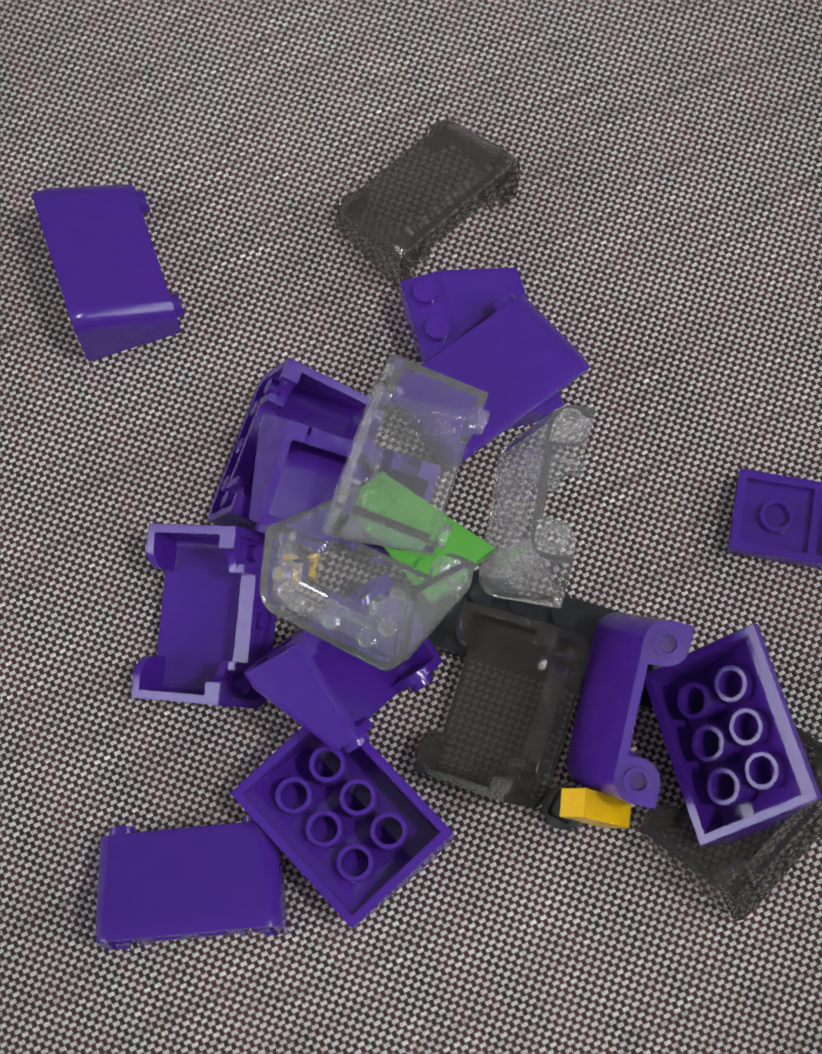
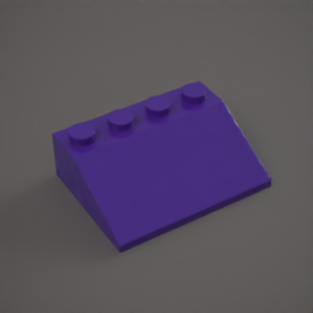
(453, 302)
(731, 738)
(343, 821)

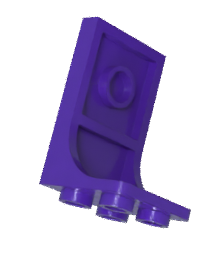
(777, 518)

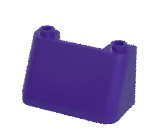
(107, 267)
(515, 360)
(293, 394)
(294, 470)
(209, 616)
(332, 689)
(610, 703)
(188, 884)

